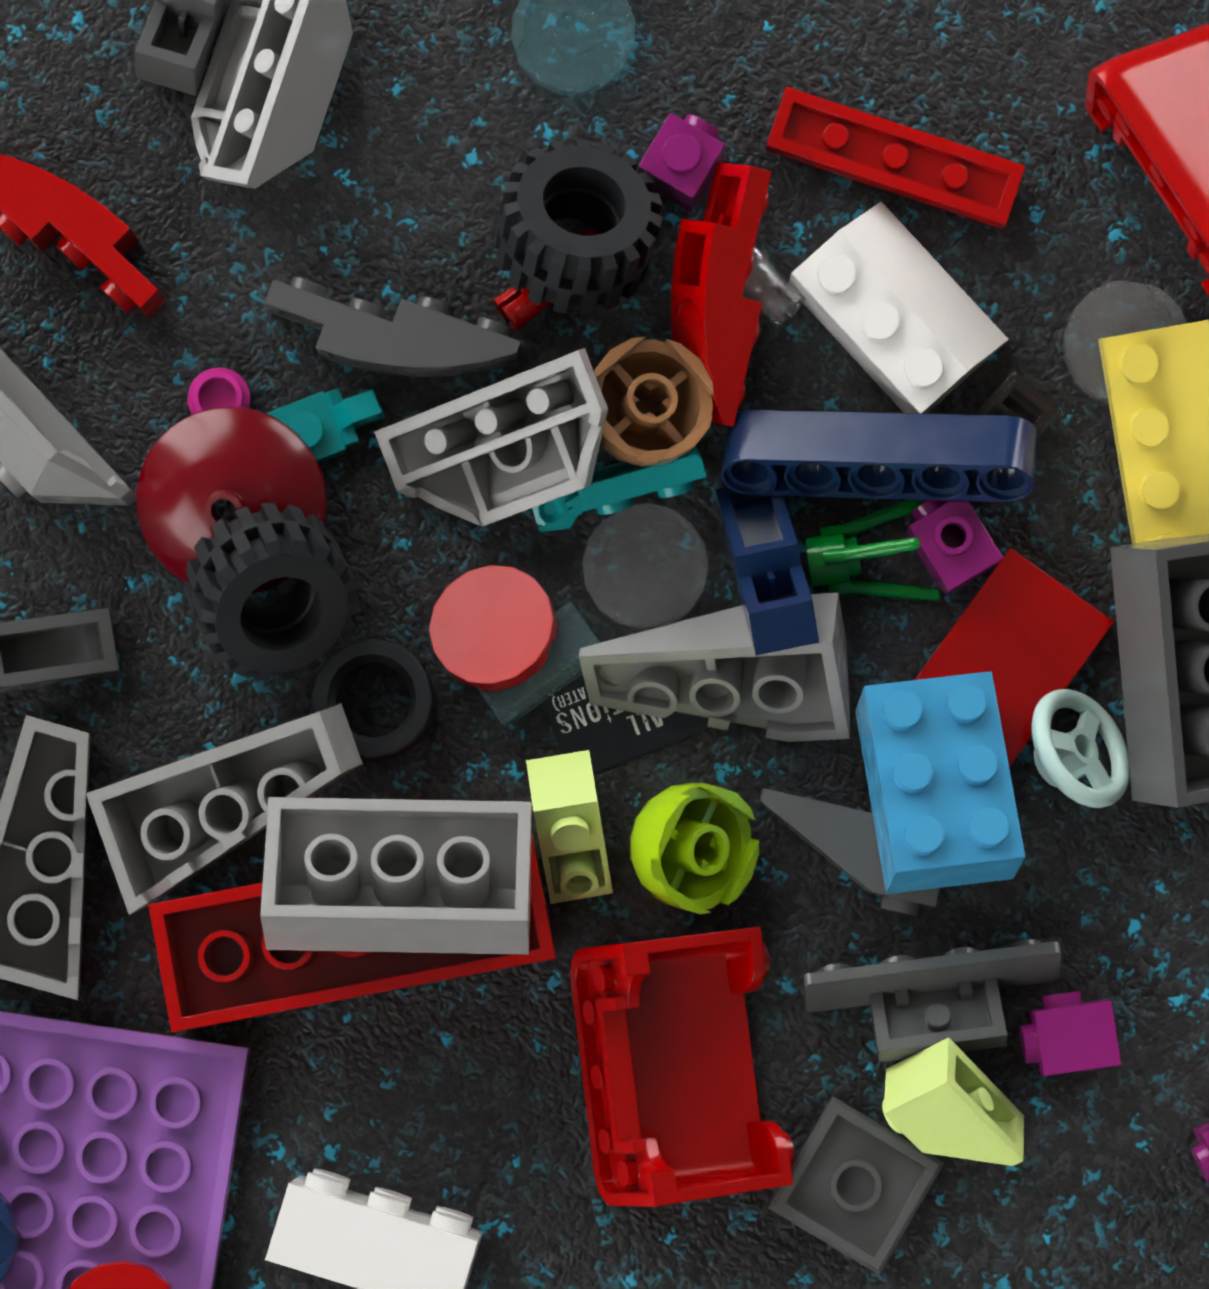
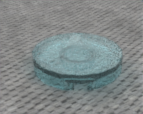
(573, 43)

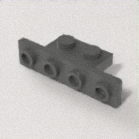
(934, 997)

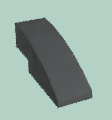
(179, 42)
(56, 649)

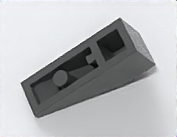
(845, 840)

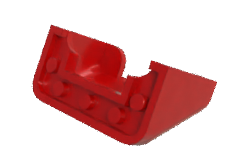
(1161, 112)
(674, 1069)

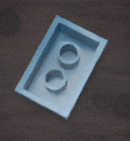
(939, 782)

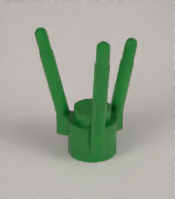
(835, 558)

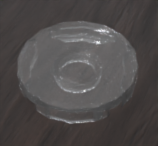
(1110, 312)
(645, 566)

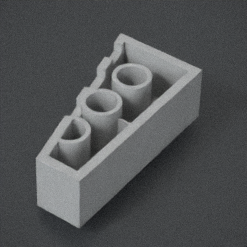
(202, 807)
(44, 858)

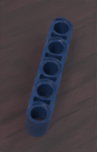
(881, 455)

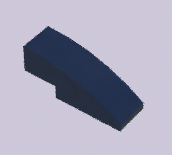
(768, 571)

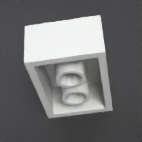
(371, 1238)

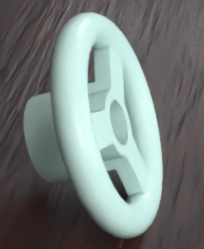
(1071, 755)

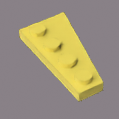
(1161, 427)

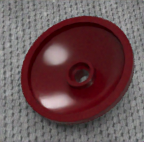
(222, 456)

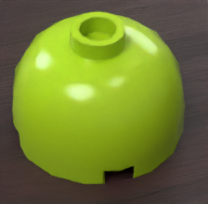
(694, 846)

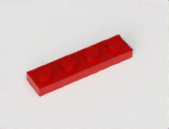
(895, 158)

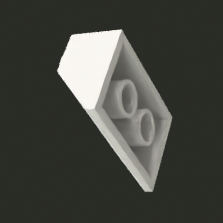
(896, 310)

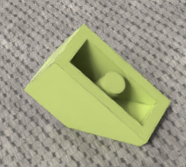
(952, 1107)

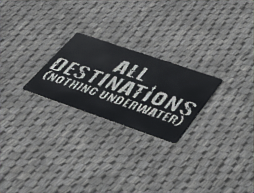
(611, 733)

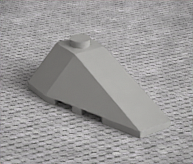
(713, 673)

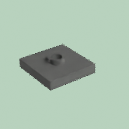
(856, 1185)

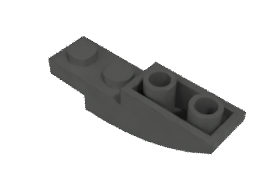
(418, 342)

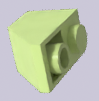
(569, 826)

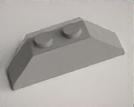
(268, 87)
(502, 443)
(46, 452)

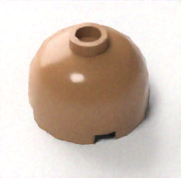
(654, 401)

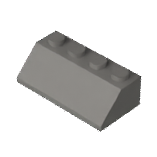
(397, 875)

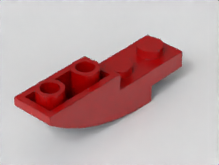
(43, 206)
(710, 278)

